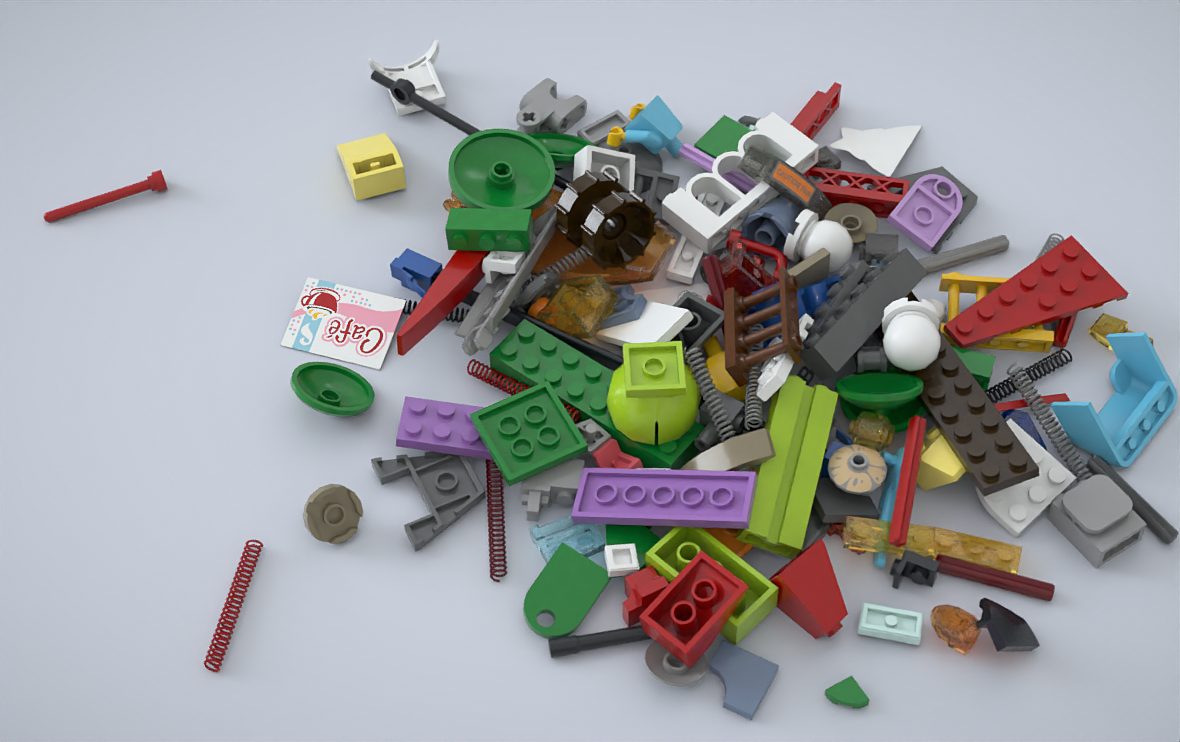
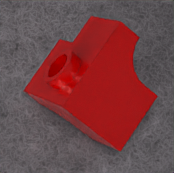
(641, 591)

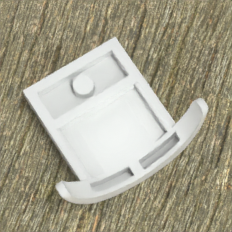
(420, 74)

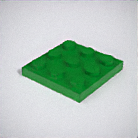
(528, 433)

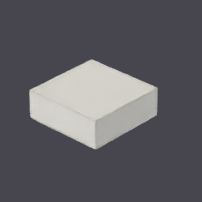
(621, 559)

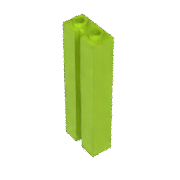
(787, 483)

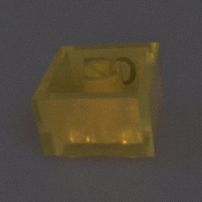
(580, 306)

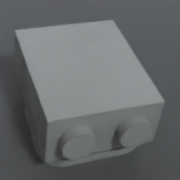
(1097, 519)

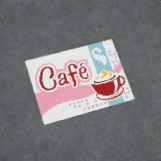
(343, 323)

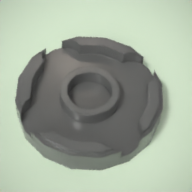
(541, 287)

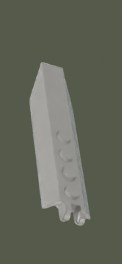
(496, 298)

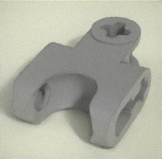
(543, 112)

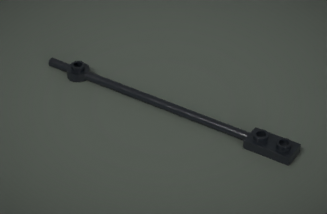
(404, 93)

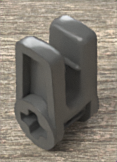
(871, 358)

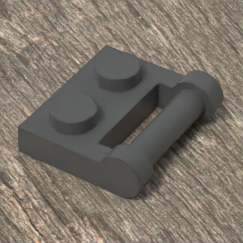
(661, 186)

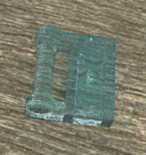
(583, 539)

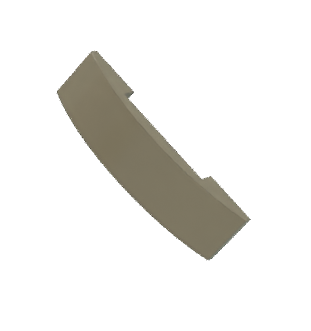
(741, 451)

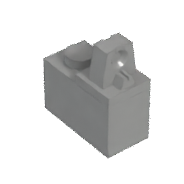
(551, 486)

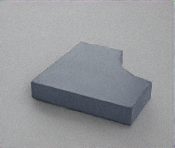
(626, 309)
(744, 678)

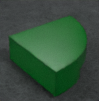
(847, 693)

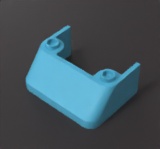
(1133, 412)

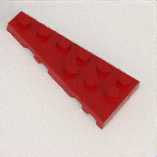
(1043, 292)

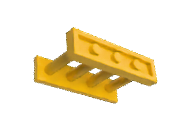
(1026, 340)

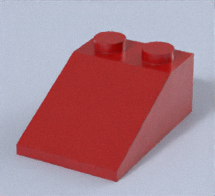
(693, 608)

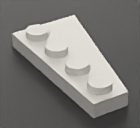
(777, 369)

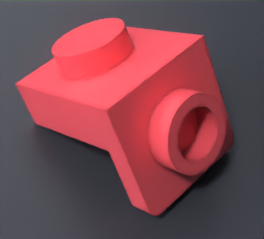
(610, 456)

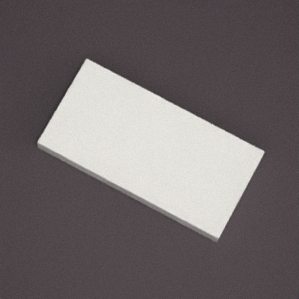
(655, 324)

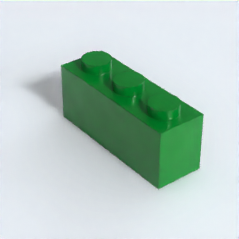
(489, 229)

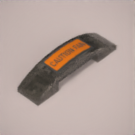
(785, 179)

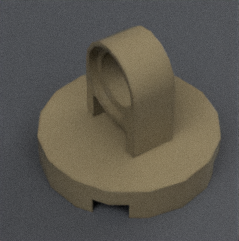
(332, 513)

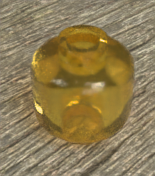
(872, 431)

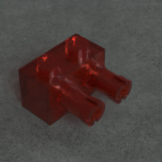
(744, 271)

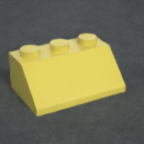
(938, 462)

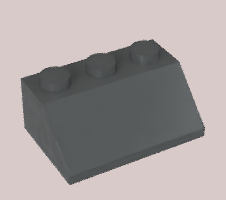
(702, 327)

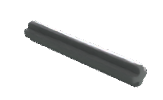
(1154, 520)

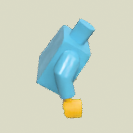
(651, 126)

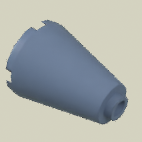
(771, 224)

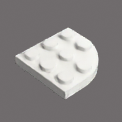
(1022, 503)

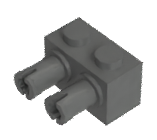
(709, 436)

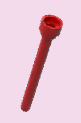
(153, 182)

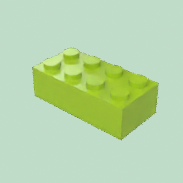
(684, 543)

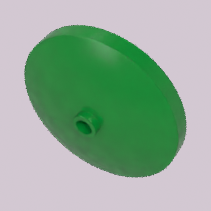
(501, 170)

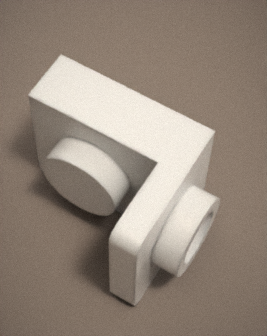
(502, 262)

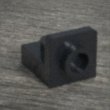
(916, 567)

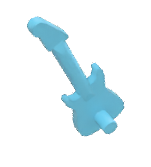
(888, 496)

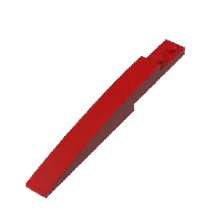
(444, 295)

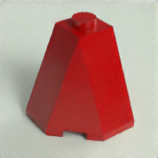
(811, 592)

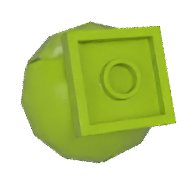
(653, 388)

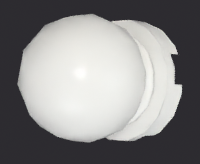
(815, 235)
(911, 334)

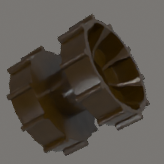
(605, 219)

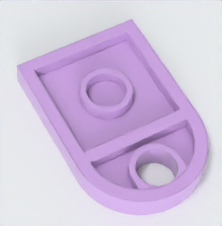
(926, 213)

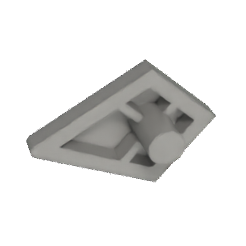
(593, 434)

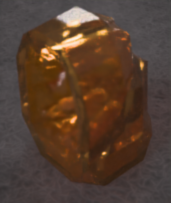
(955, 627)

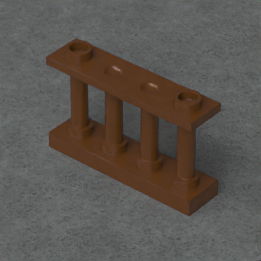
(738, 324)

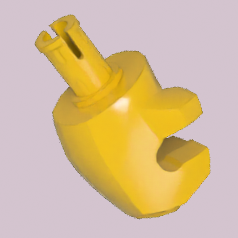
(718, 373)

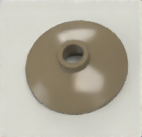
(855, 219)

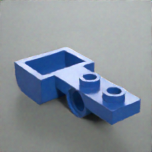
(809, 300)

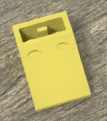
(372, 166)

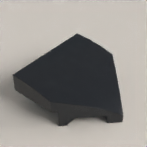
(1006, 628)

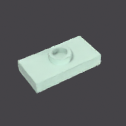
(890, 623)

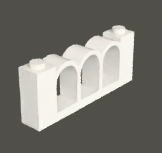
(704, 226)

